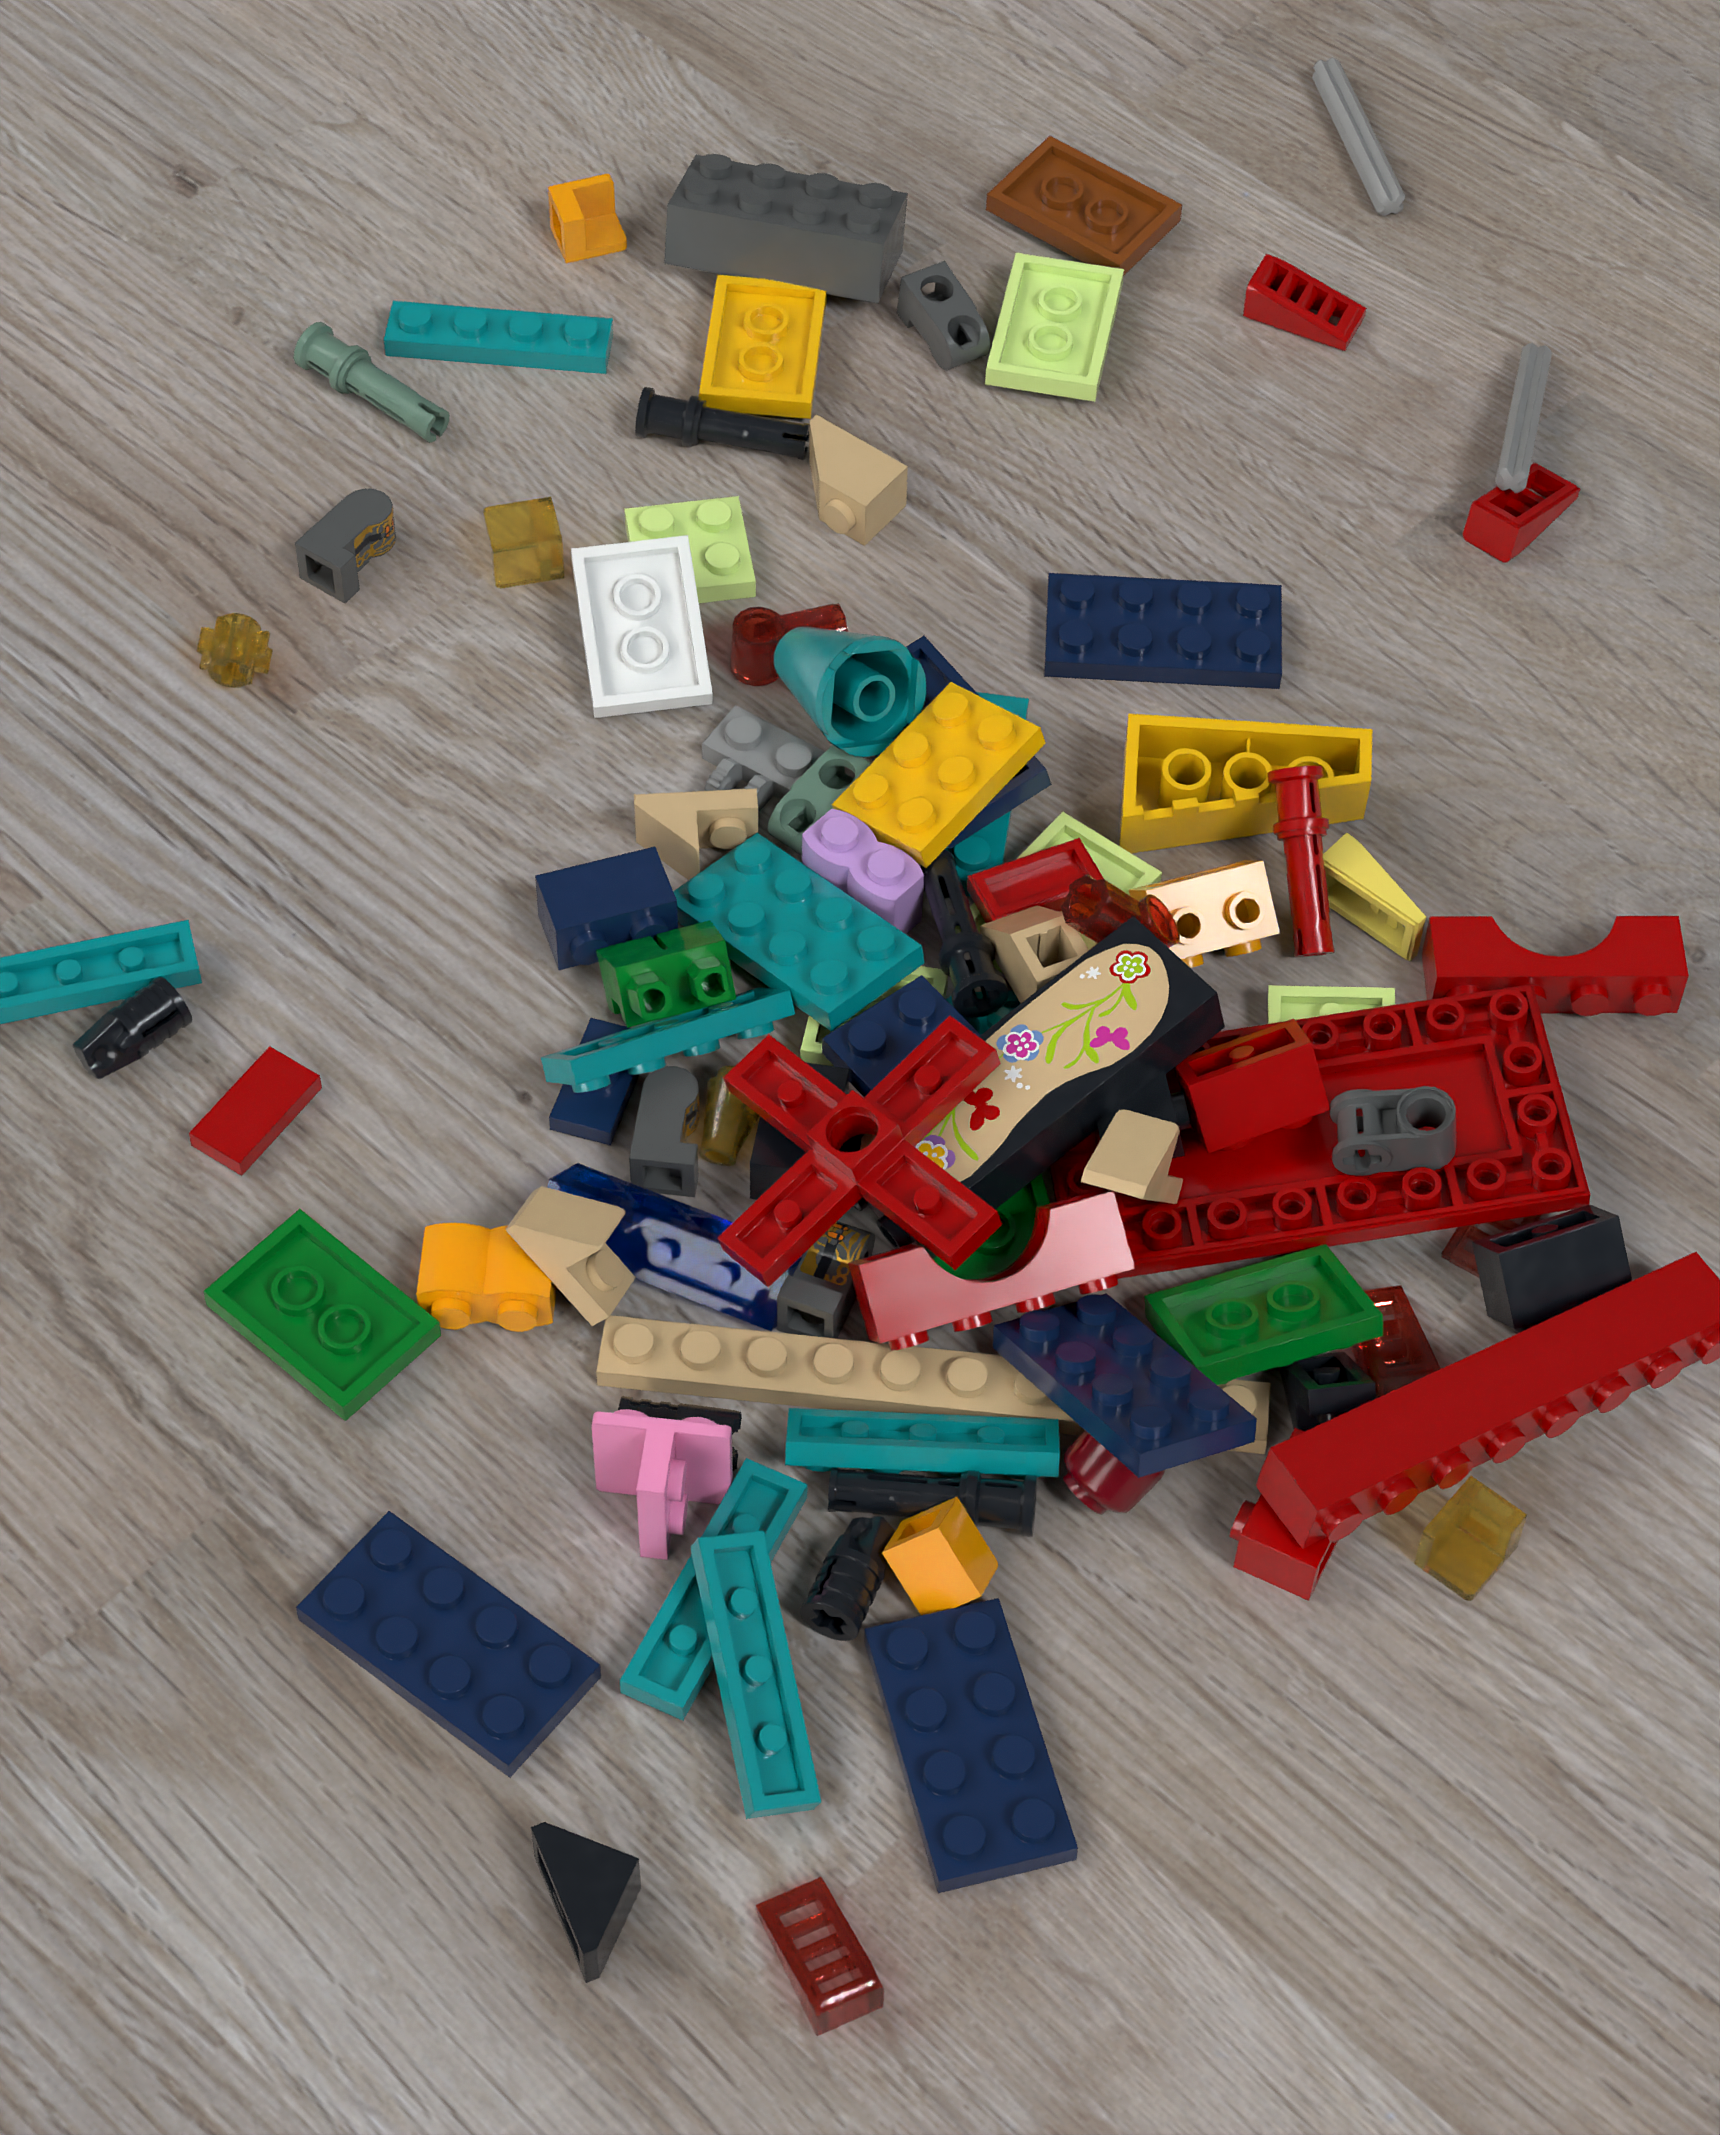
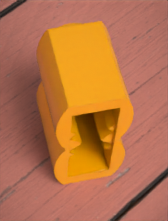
(481, 1276)

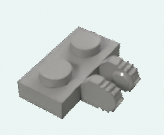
(757, 753)

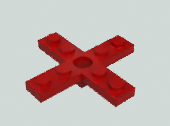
(885, 1173)

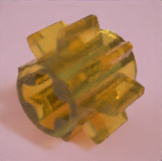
(234, 650)

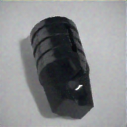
(132, 1028)
(848, 1580)

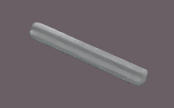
(1358, 137)
(1523, 418)

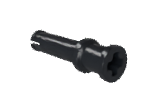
(695, 422)
(943, 882)
(904, 1495)

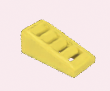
(1371, 898)

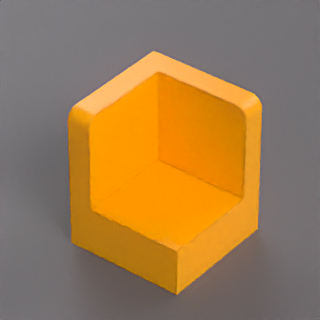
(585, 218)
(940, 1558)

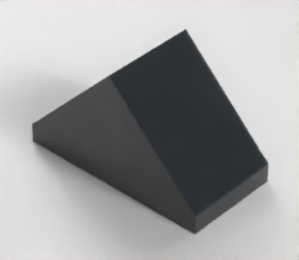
(590, 1890)

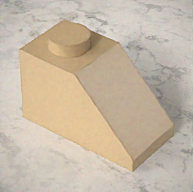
(854, 482)

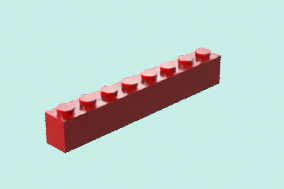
(1493, 1402)

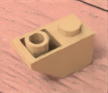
(1033, 947)

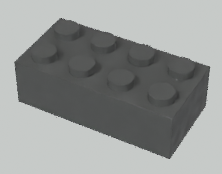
(786, 227)

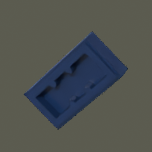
(598, 1112)

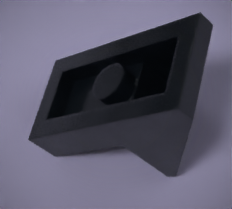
(1324, 1388)

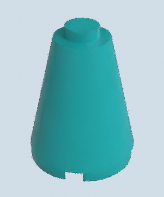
(852, 685)

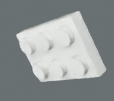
(641, 626)

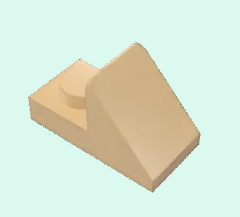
(694, 820)
(1136, 1158)
(569, 1245)

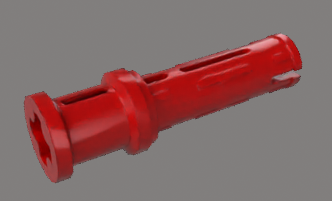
(1301, 830)

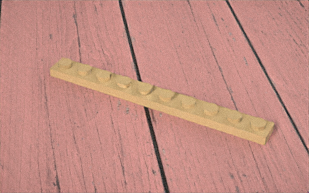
(840, 1374)

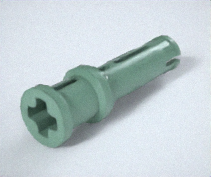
(352, 371)

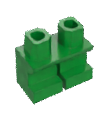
(668, 978)

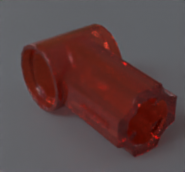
(760, 629)
(1100, 908)

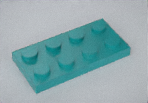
(798, 931)

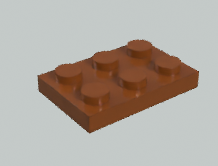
(1083, 206)

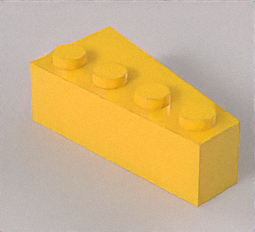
(1210, 779)

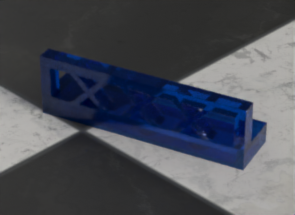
(676, 1247)

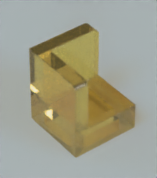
(524, 542)
(1470, 1539)

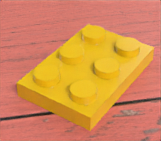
(763, 347)
(940, 772)

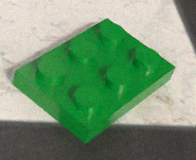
(322, 1314)
(1265, 1315)

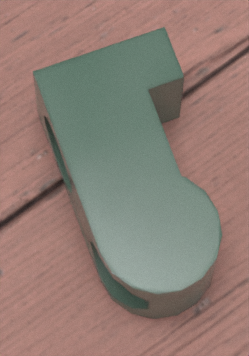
(813, 796)

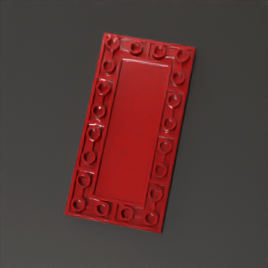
(1282, 1187)

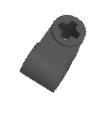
(1392, 1130)

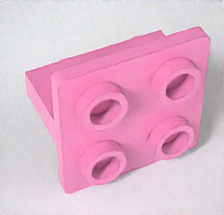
(664, 1466)

